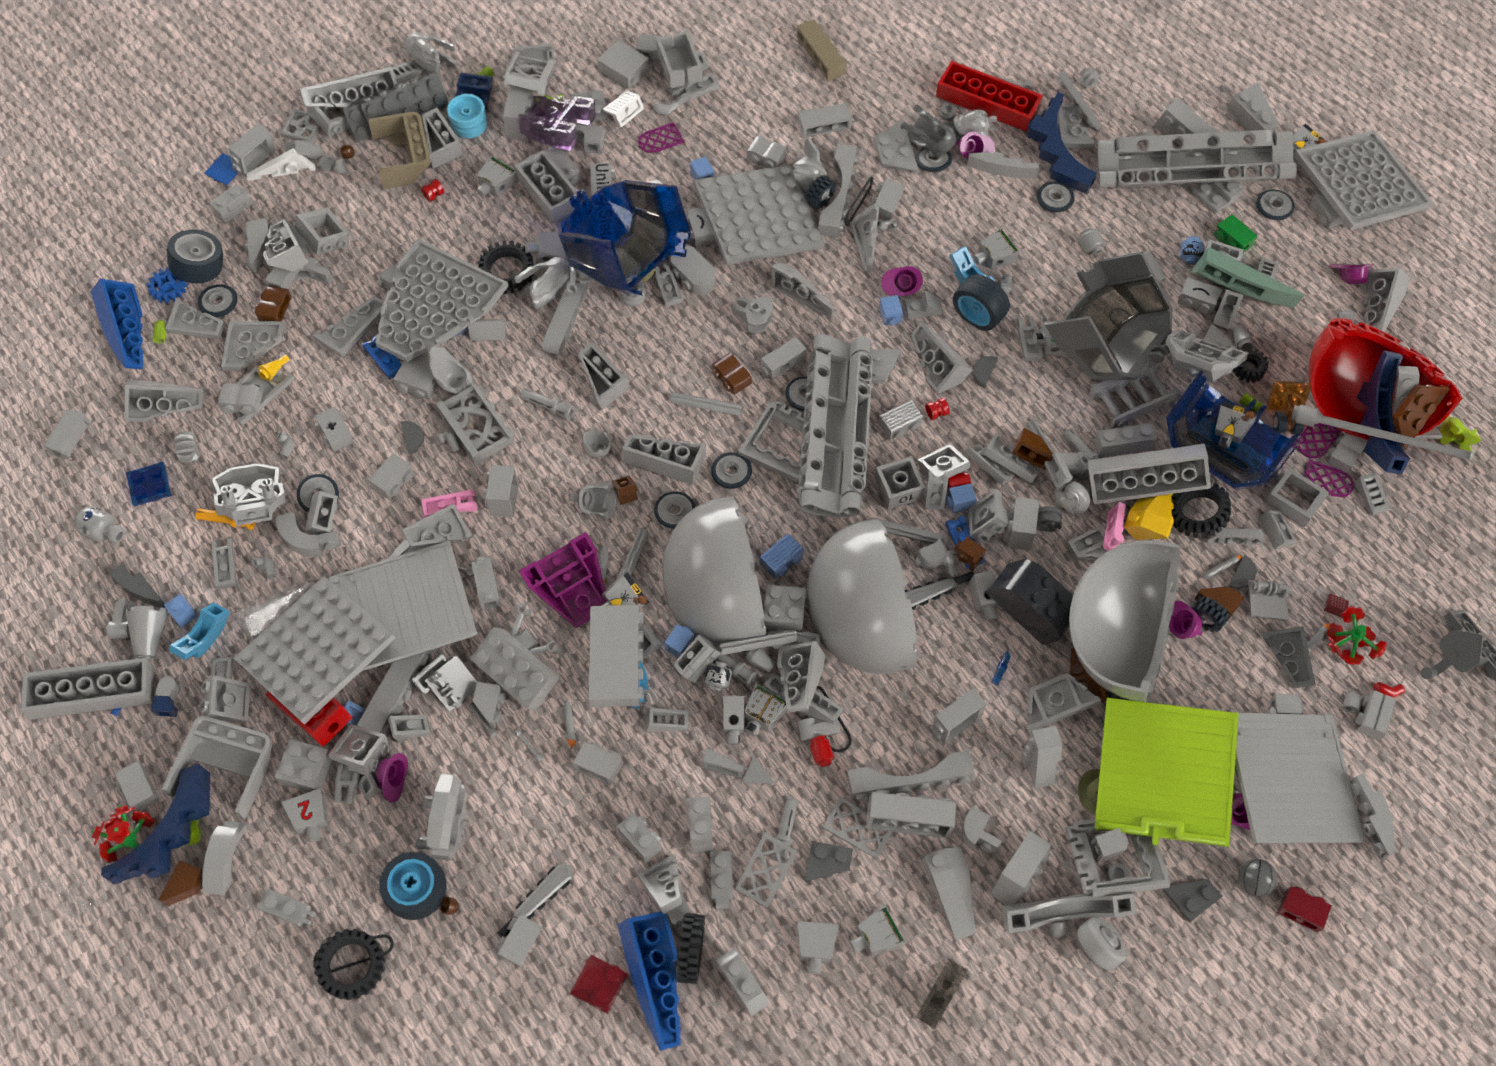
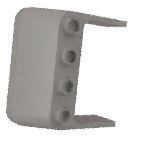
(226, 748)

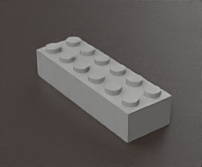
(1149, 474)
(87, 688)

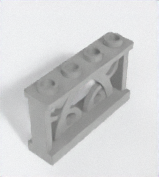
(538, 81)
(473, 446)

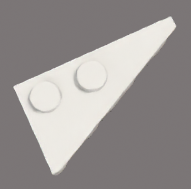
(285, 164)

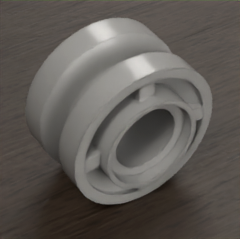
(634, 300)

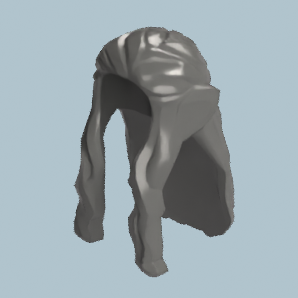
(930, 132)

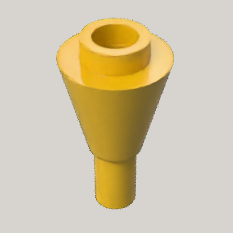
(269, 370)

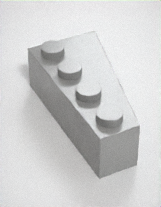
(665, 457)

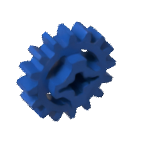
(167, 286)

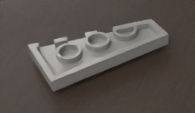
(1074, 95)
(351, 328)

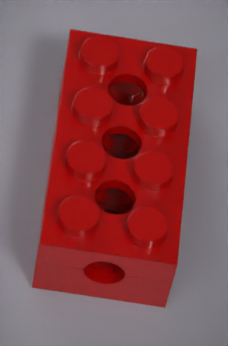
(323, 724)

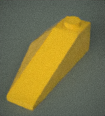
(1150, 518)

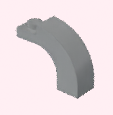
(285, 278)
(302, 543)
(219, 857)

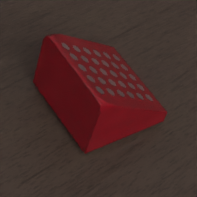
(1336, 605)

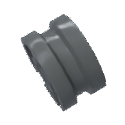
(1049, 519)

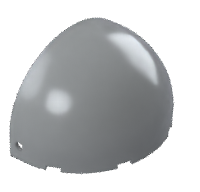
(712, 574)
(861, 601)
(1124, 616)

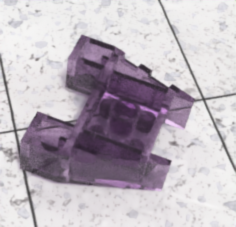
(551, 120)

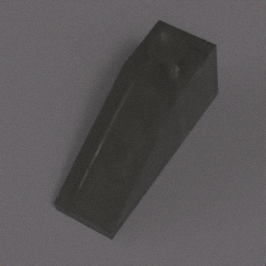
(941, 993)

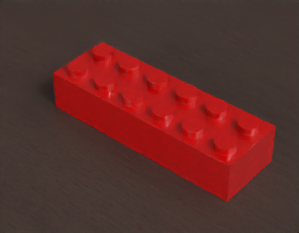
(988, 93)

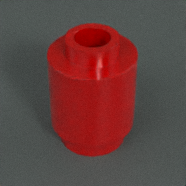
(958, 480)
(821, 751)

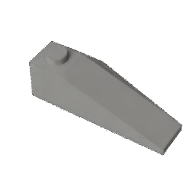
(1384, 294)
(154, 399)
(800, 673)
(952, 885)

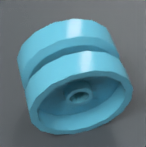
(467, 116)

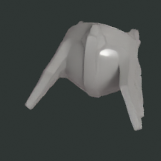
(809, 167)

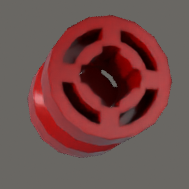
(432, 190)
(937, 409)

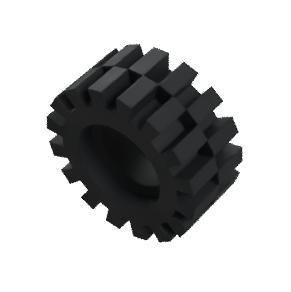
(1252, 374)

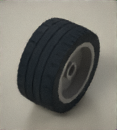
(194, 256)

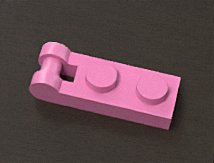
(435, 504)
(1114, 527)

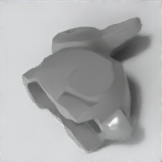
(935, 556)

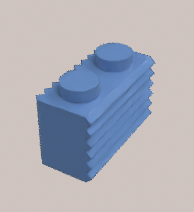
(781, 556)

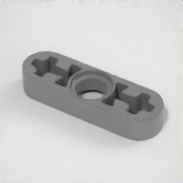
(1237, 536)

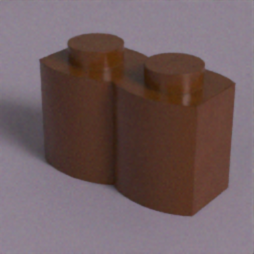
(273, 304)
(731, 373)

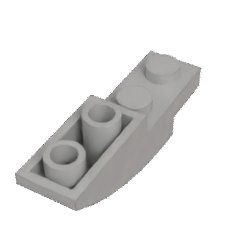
(1379, 821)

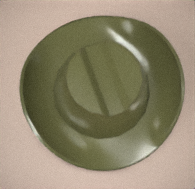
(1088, 789)

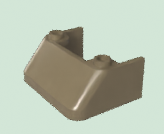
(408, 131)

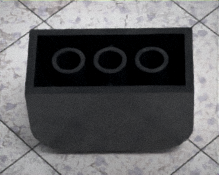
(1033, 600)

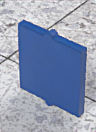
(222, 170)

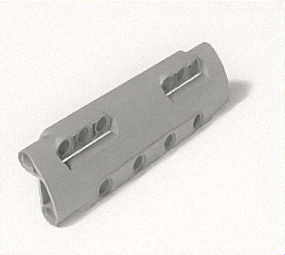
(1195, 158)
(835, 427)

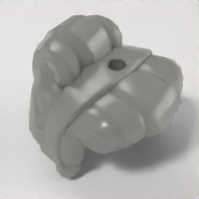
(1073, 498)

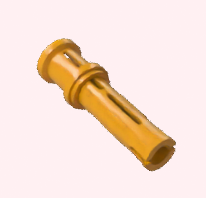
(211, 515)

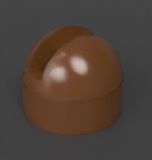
(347, 151)
(449, 906)

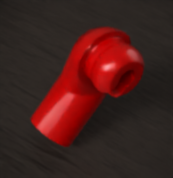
(1387, 690)

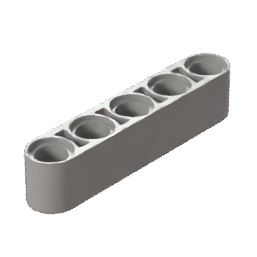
(563, 319)

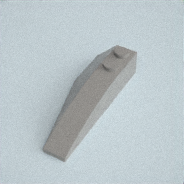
(348, 90)

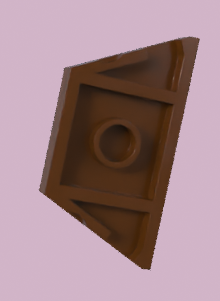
(1417, 409)

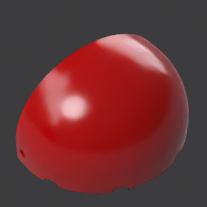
(1348, 356)

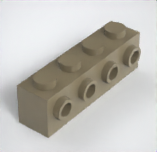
(821, 50)

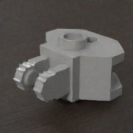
(755, 313)

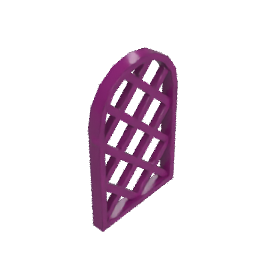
(658, 149)
(1317, 441)
(1334, 470)

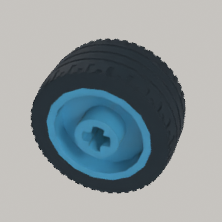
(981, 302)
(412, 885)

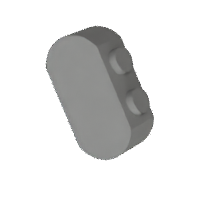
(694, 271)
(742, 982)

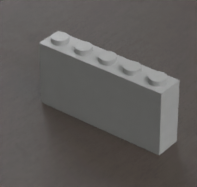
(615, 656)

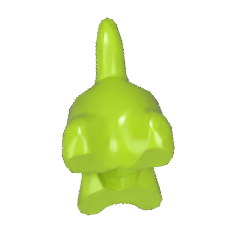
(1454, 430)

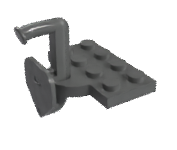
(1463, 648)

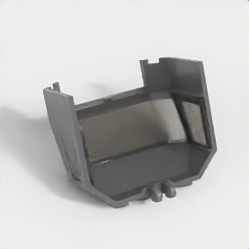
(1117, 320)

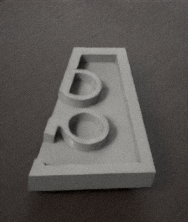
(190, 322)
(1003, 455)
(437, 528)
(663, 883)

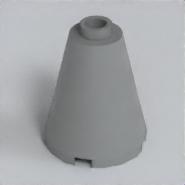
(145, 629)

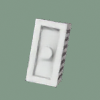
(624, 108)

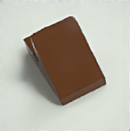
(625, 489)

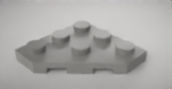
(249, 341)

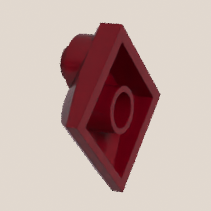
(599, 984)

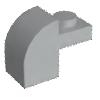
(974, 832)

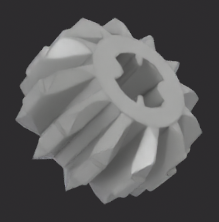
(186, 447)

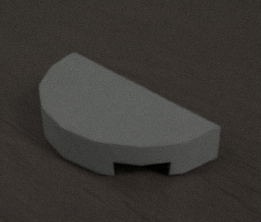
(983, 369)
(413, 436)
(1244, 572)

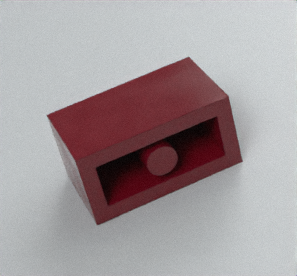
(1304, 908)

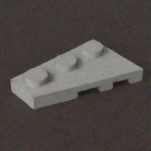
(1072, 129)

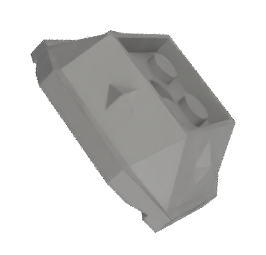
(1194, 354)

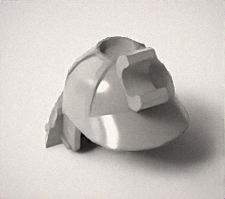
(974, 121)
(596, 499)

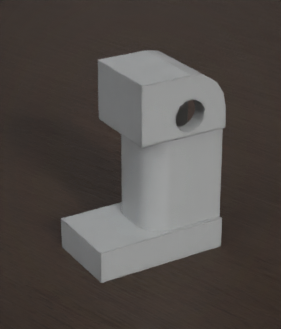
(1067, 465)

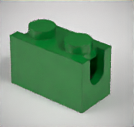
(1235, 233)

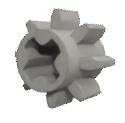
(1089, 77)

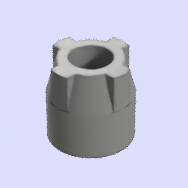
(1347, 314)
(1352, 702)

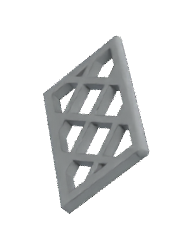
(842, 833)
(749, 872)

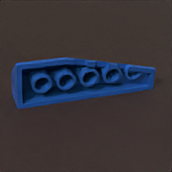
(120, 320)
(652, 968)

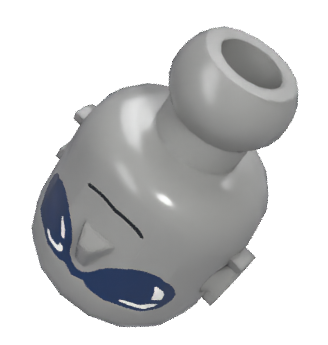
(98, 525)

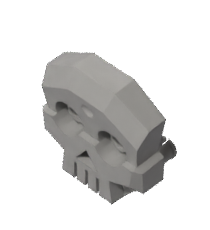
(248, 493)
(446, 818)

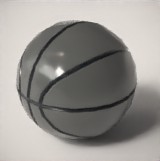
(1257, 877)

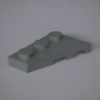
(1293, 654)

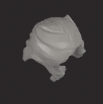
(425, 55)
(549, 284)

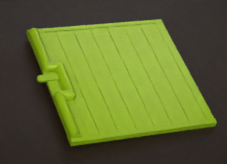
(1167, 772)

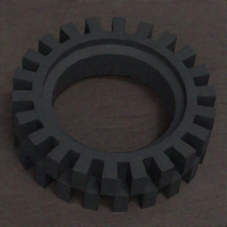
(505, 250)
(1220, 518)
(690, 948)
(327, 952)

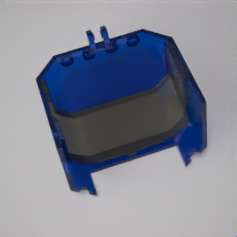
(624, 232)
(1261, 448)

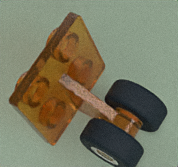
(1283, 399)

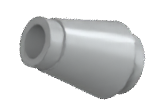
(1242, 338)
(760, 659)

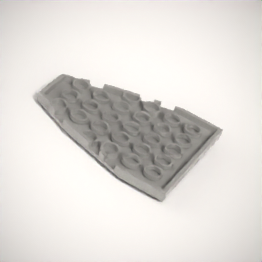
(433, 300)

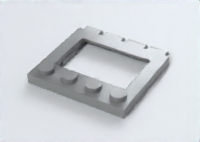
(768, 458)
(1148, 855)

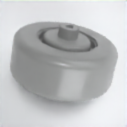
(1102, 943)

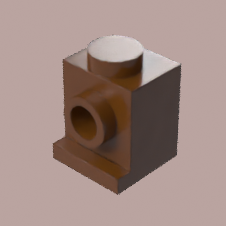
(970, 552)

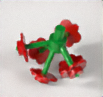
(1359, 635)
(119, 831)

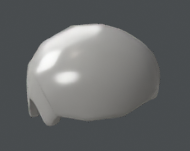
(592, 440)

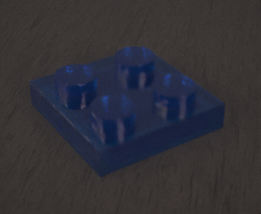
(148, 484)

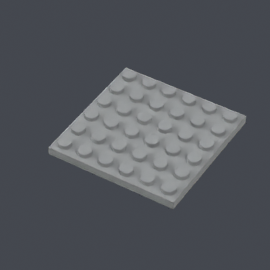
(1362, 179)
(758, 214)
(314, 649)

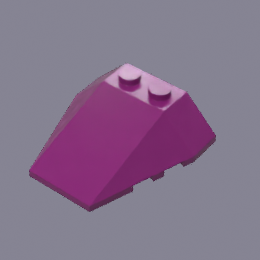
(568, 580)

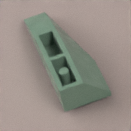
(1240, 278)

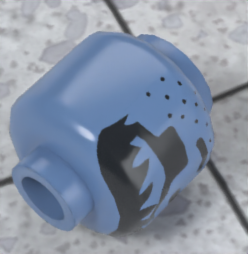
(1191, 250)

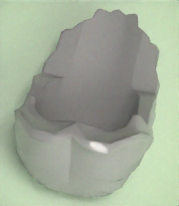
(448, 371)

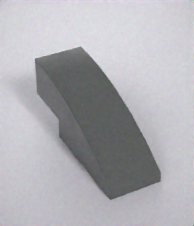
(136, 586)

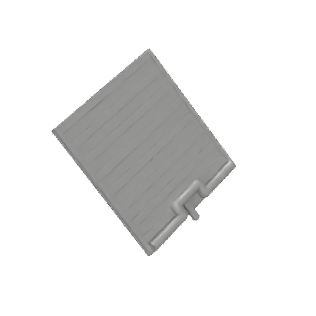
(414, 598)
(1295, 780)

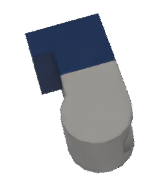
(165, 697)

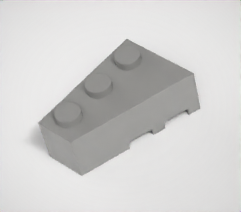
(1253, 109)

